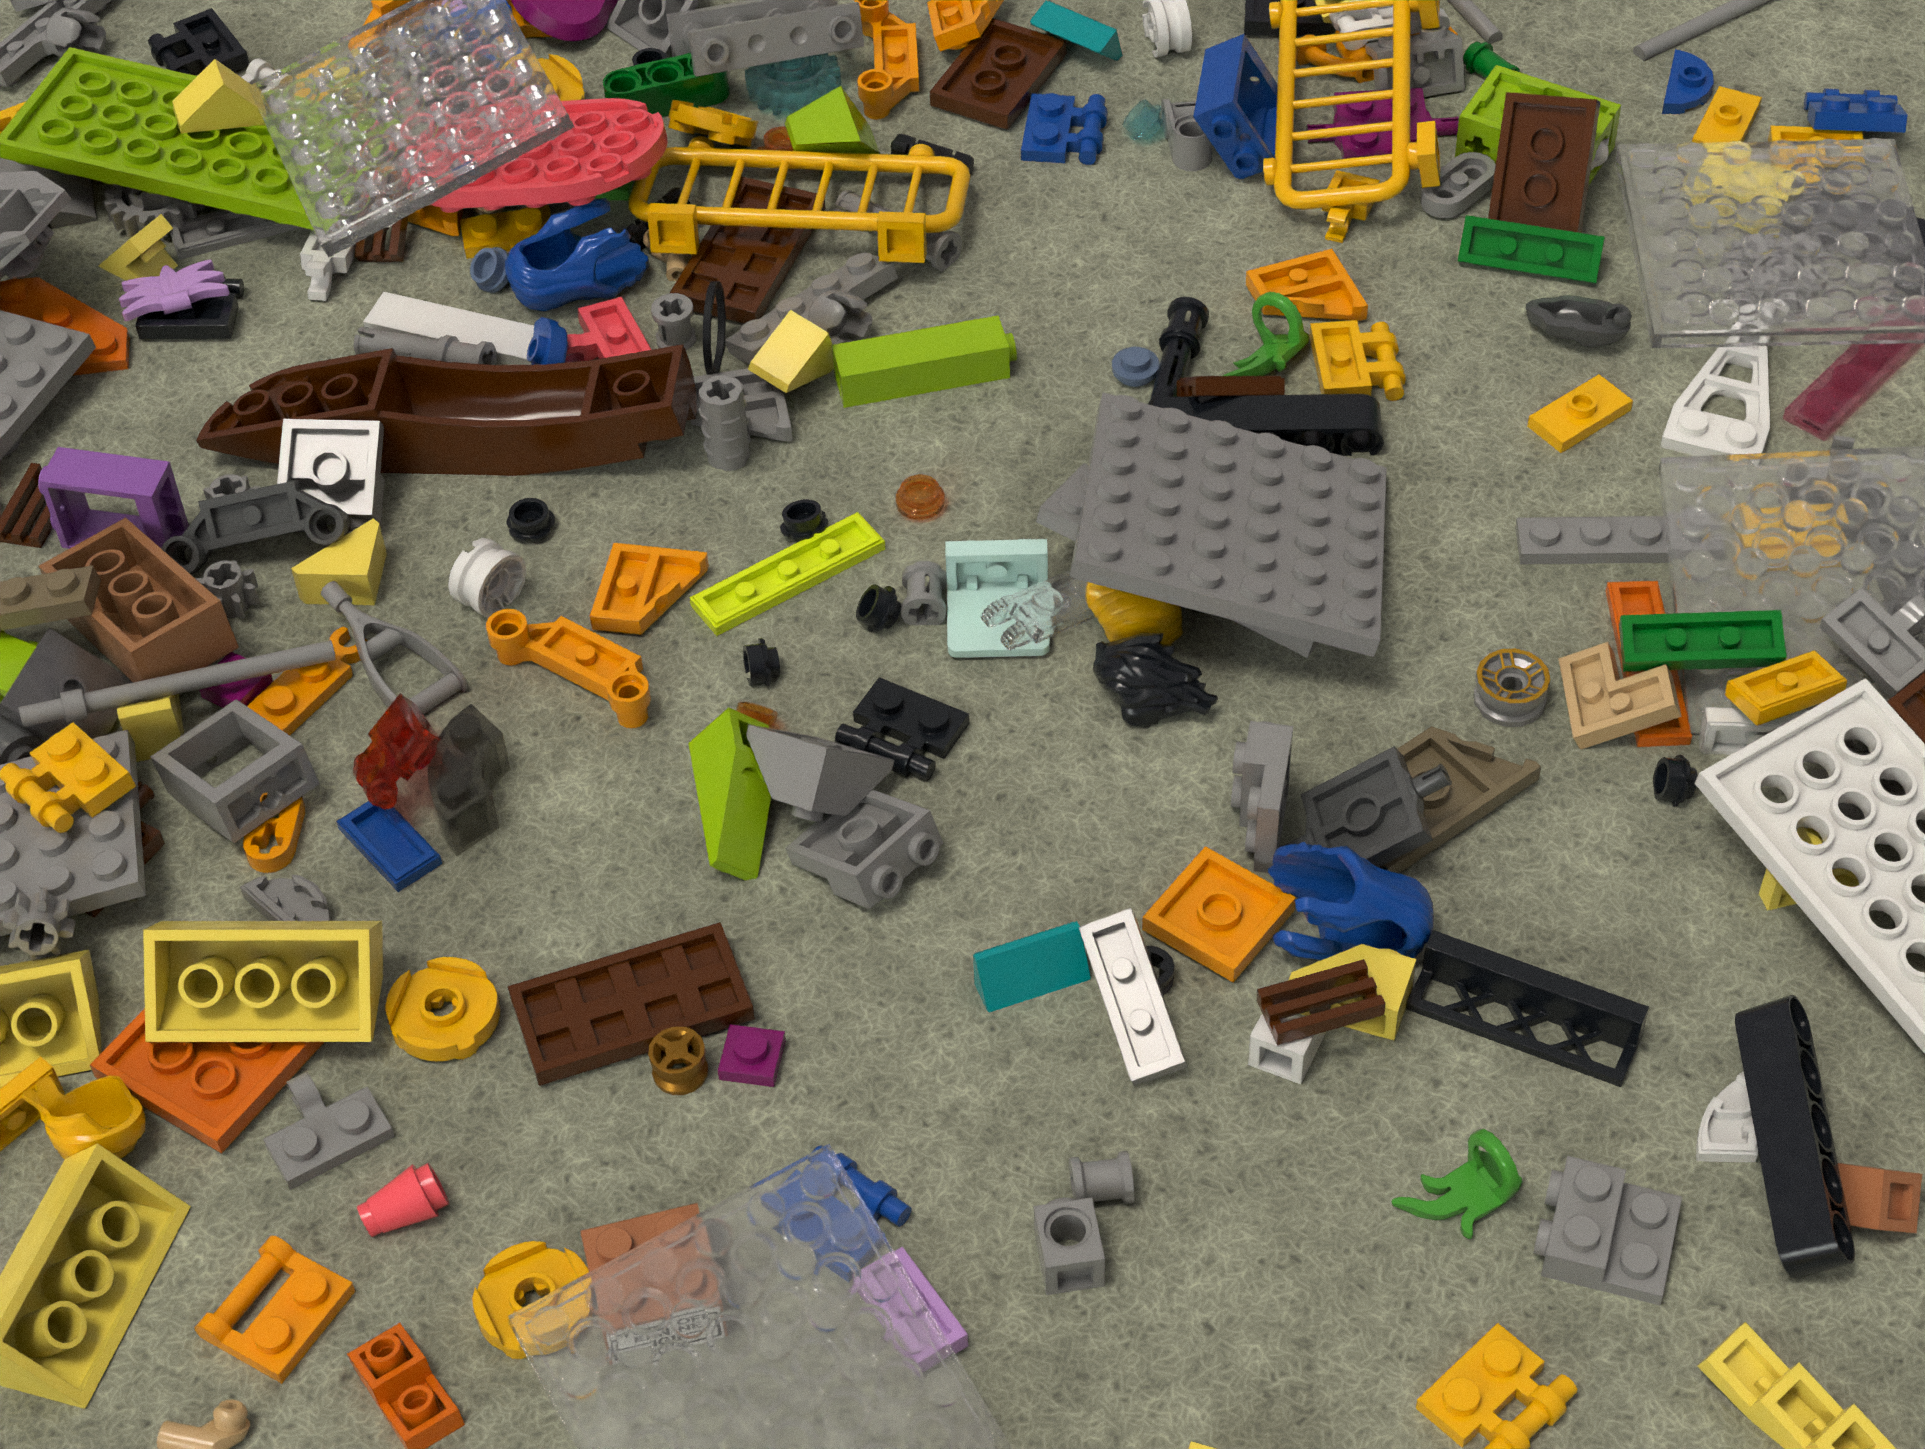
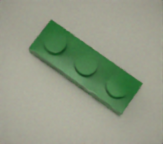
(1531, 249)
(1702, 640)

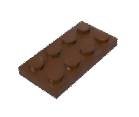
(746, 259)
(623, 1000)

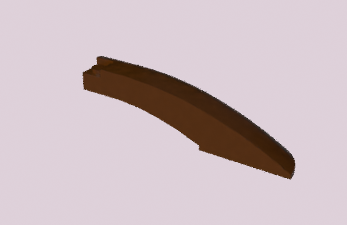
(472, 415)

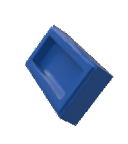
(389, 844)

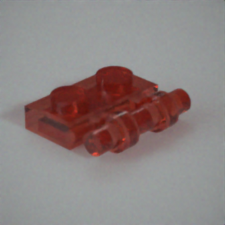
(399, 747)

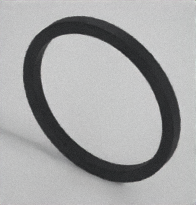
(714, 287)

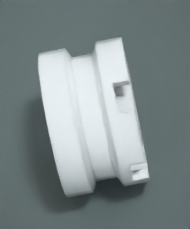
(1168, 26)
(487, 577)

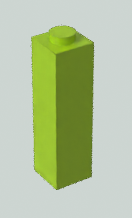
(922, 361)

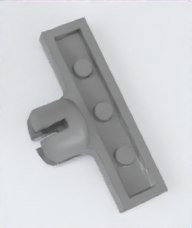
(50, 32)
(830, 303)

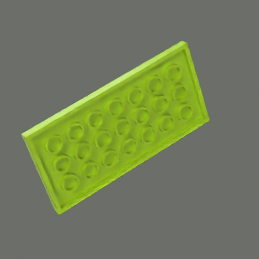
(120, 128)

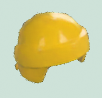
(89, 1115)

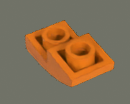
(406, 1388)

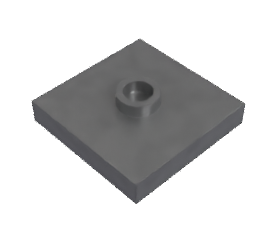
(56, 668)

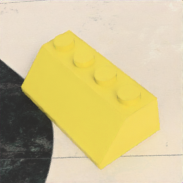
(262, 981)
(49, 1012)
(81, 1274)

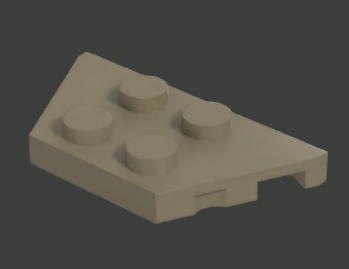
(1477, 786)

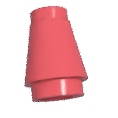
(404, 1201)

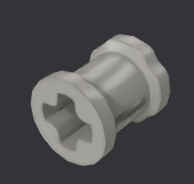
(673, 319)
(917, 593)
(1102, 1179)

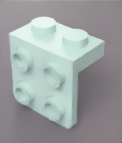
(977, 577)

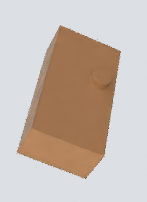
(148, 608)

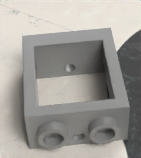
(235, 804)

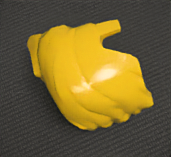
(1131, 614)

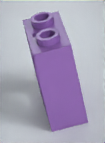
(81, 471)

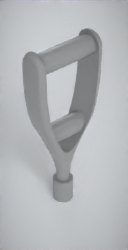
(387, 638)

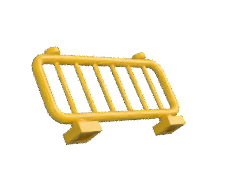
(1405, 154)
(900, 234)

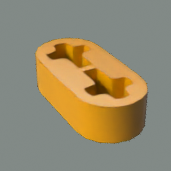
(287, 833)

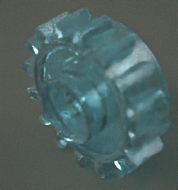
(792, 82)

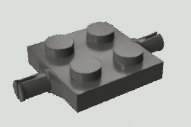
(1372, 808)

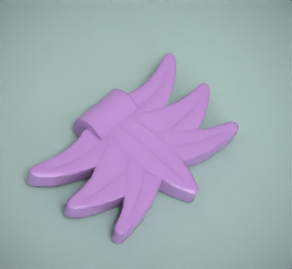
(172, 290)

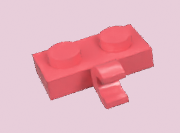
(607, 332)

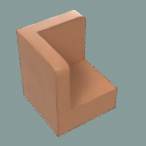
(1881, 1197)

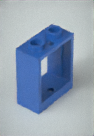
(1235, 110)

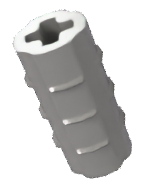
(724, 422)

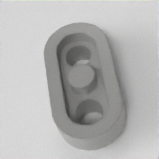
(1456, 188)

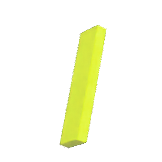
(787, 573)

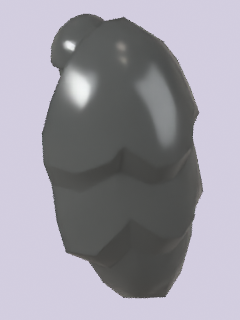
(1580, 319)

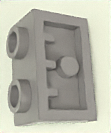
(1434, 61)

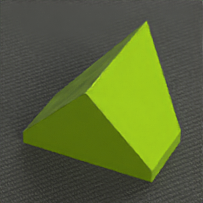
(831, 126)

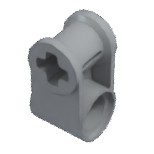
(1186, 140)

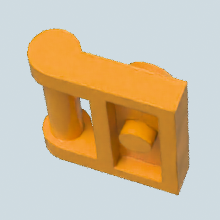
(289, 1320)

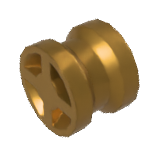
(673, 1047)

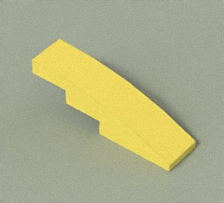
(1785, 1400)

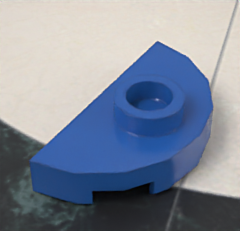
(1688, 83)
(548, 343)

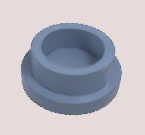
(489, 269)
(1135, 366)

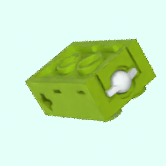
(1482, 117)

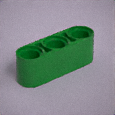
(664, 81)

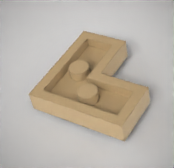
(1611, 707)

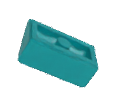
(1078, 29)
(1031, 966)

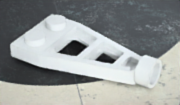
(1712, 434)

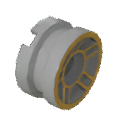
(1514, 670)

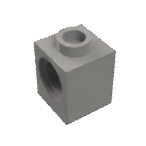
(1069, 1266)

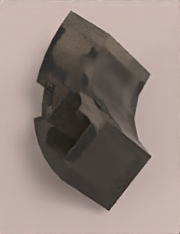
(463, 777)

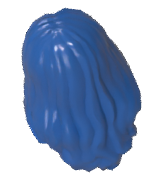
(565, 267)
(1350, 903)

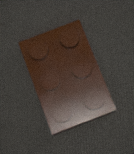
(998, 73)
(1544, 160)

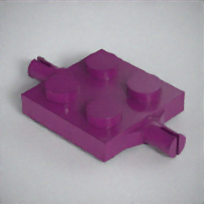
(1376, 112)

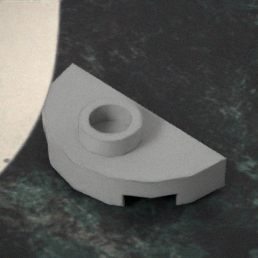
(287, 899)

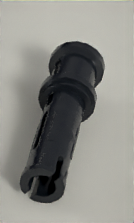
(1169, 340)

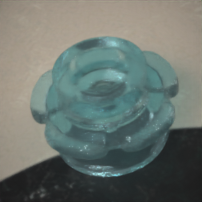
(1143, 120)

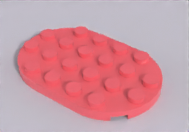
(606, 149)

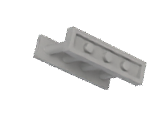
(763, 32)

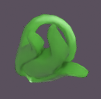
(1277, 347)
(1471, 1189)

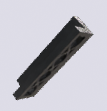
(1533, 992)

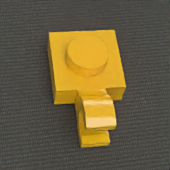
(1341, 216)

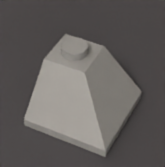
(645, 22)
(815, 772)

